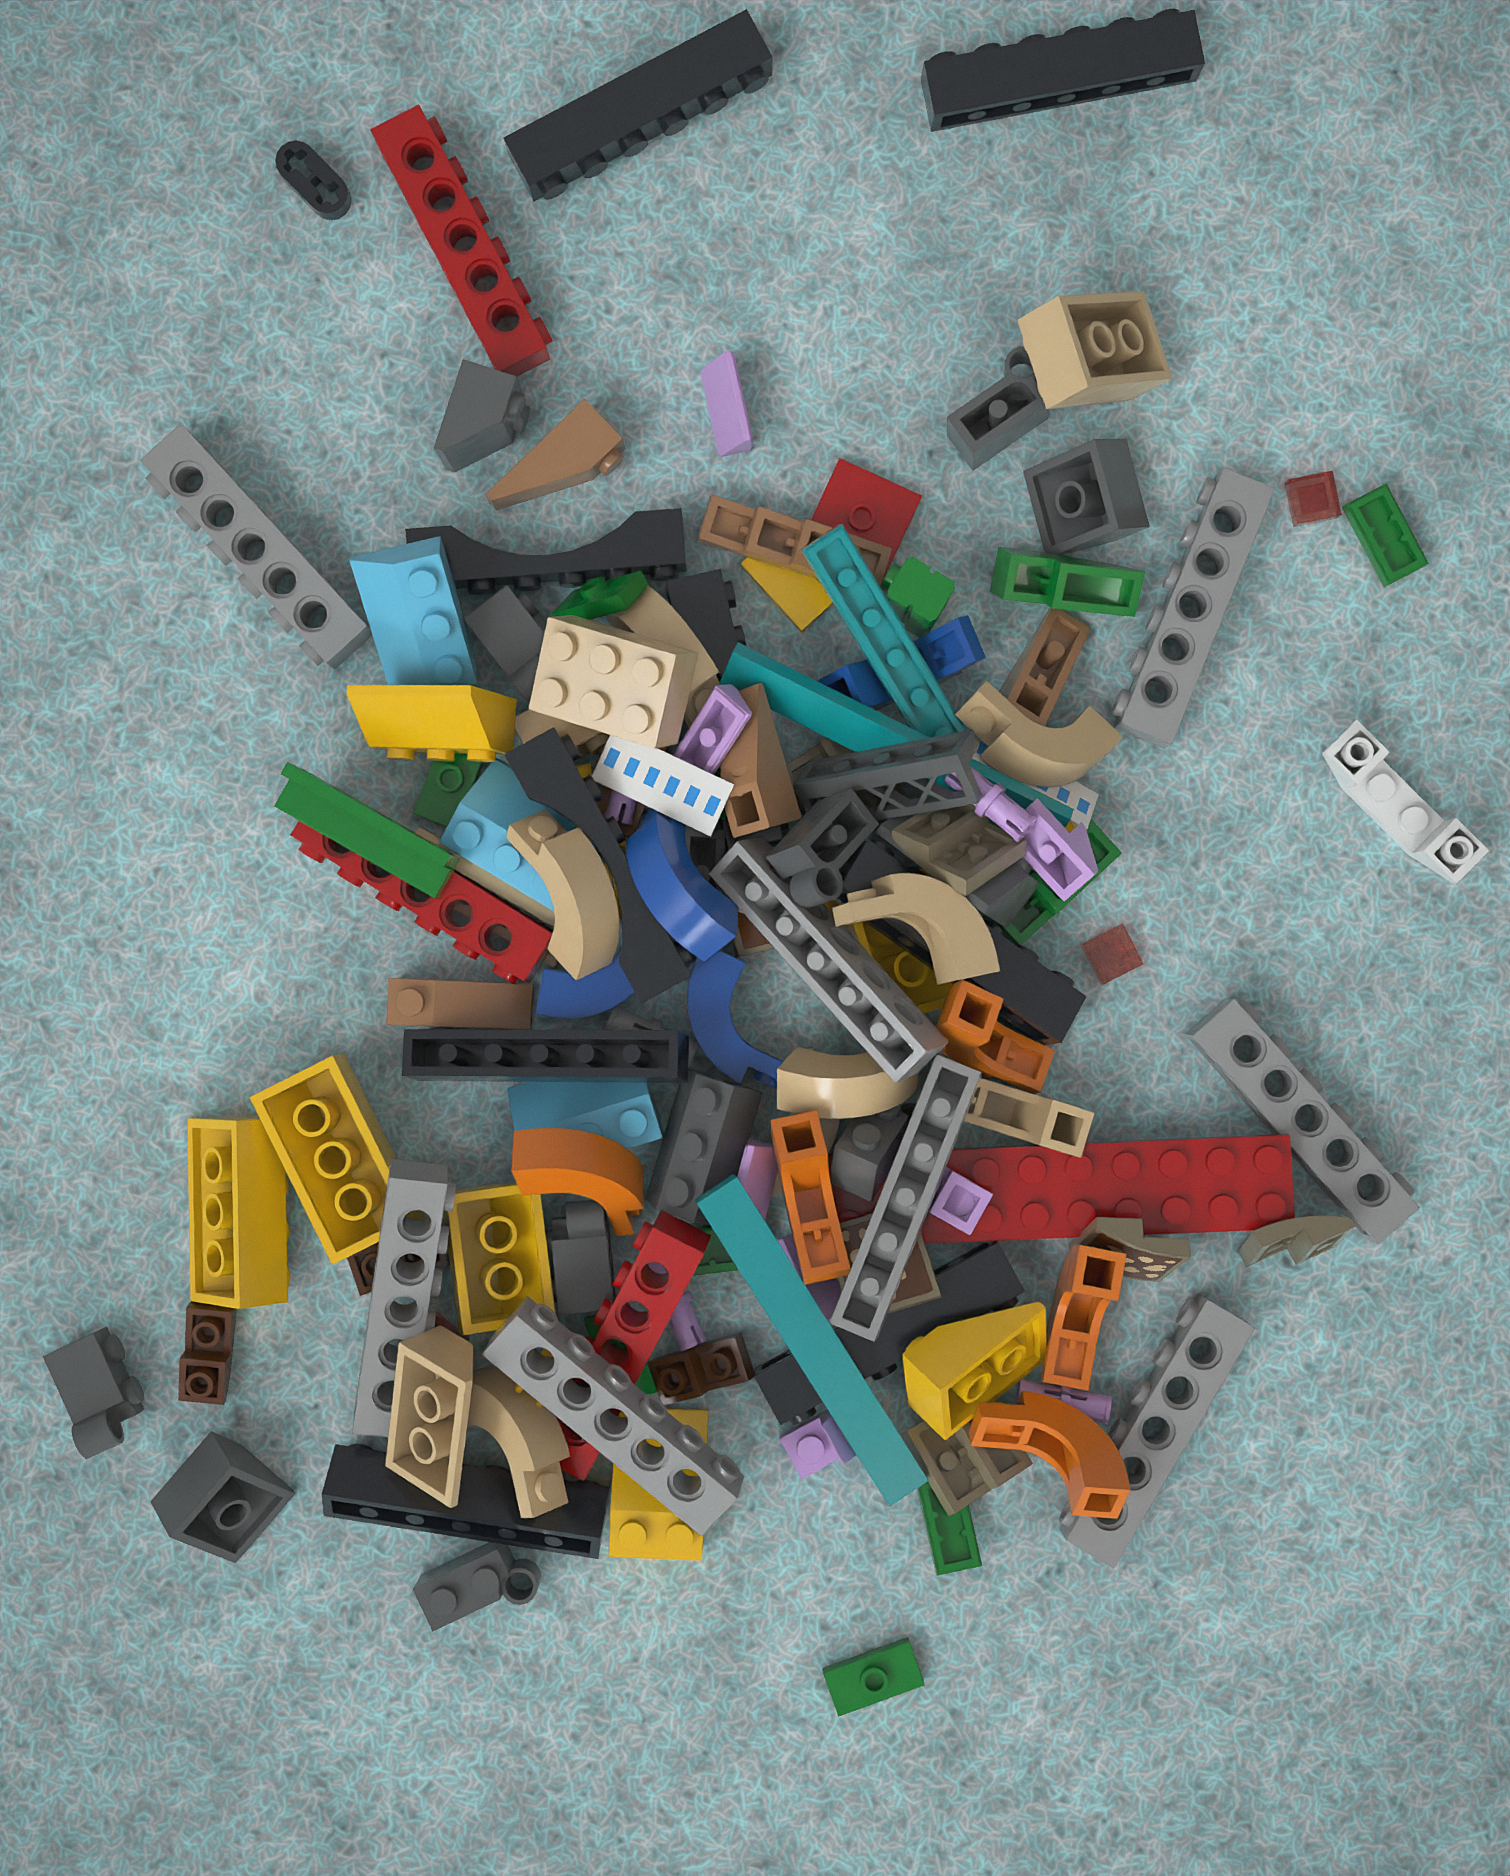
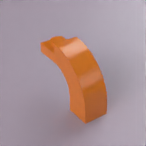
(987, 1046)
(581, 1165)
(809, 1196)
(1082, 1293)
(1065, 1439)

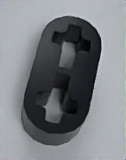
(320, 173)

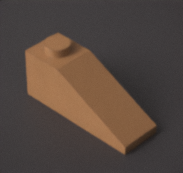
(564, 458)
(1045, 665)
(459, 1004)

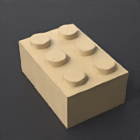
(1094, 349)
(613, 681)

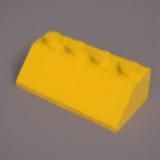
(331, 1152)
(236, 1214)

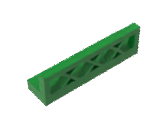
(366, 831)

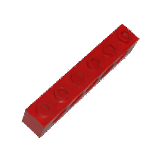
(402, 143)
(528, 936)
(679, 1250)

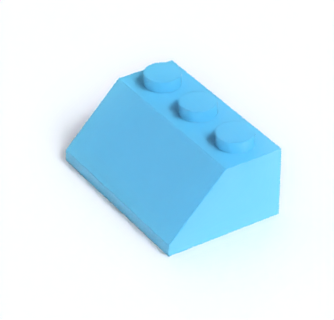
(415, 615)
(481, 828)
(609, 1109)

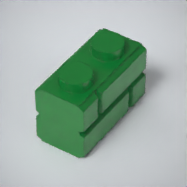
(917, 594)

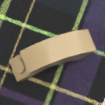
(657, 619)
(1033, 751)
(579, 888)
(943, 917)
(838, 1085)
(1030, 1117)
(527, 1436)

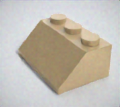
(431, 1412)

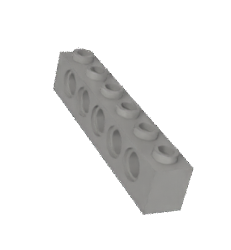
(183, 456)
(1245, 504)
(830, 962)
(409, 1188)
(906, 1198)
(1389, 1201)
(1181, 1415)
(620, 1439)

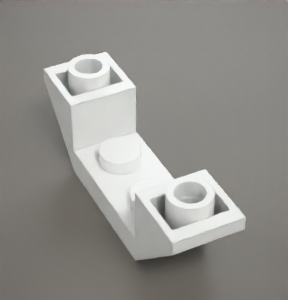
(1364, 775)

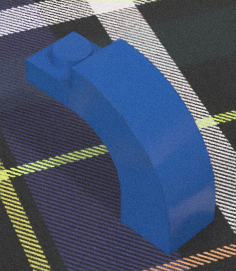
(944, 650)
(676, 890)
(594, 994)
(712, 1023)

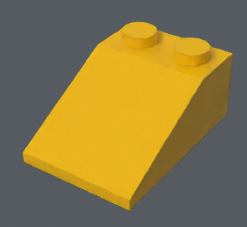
(972, 1364)
(642, 1523)

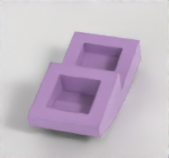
(959, 1201)

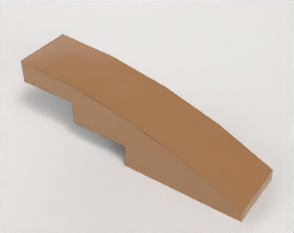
(775, 537)

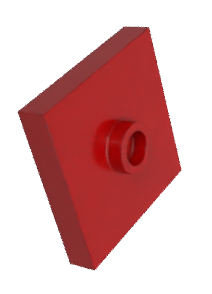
(867, 506)

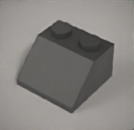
(480, 416)
(1086, 497)
(220, 1498)

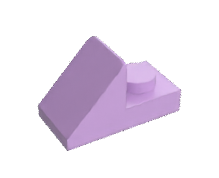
(1056, 855)
(816, 1444)

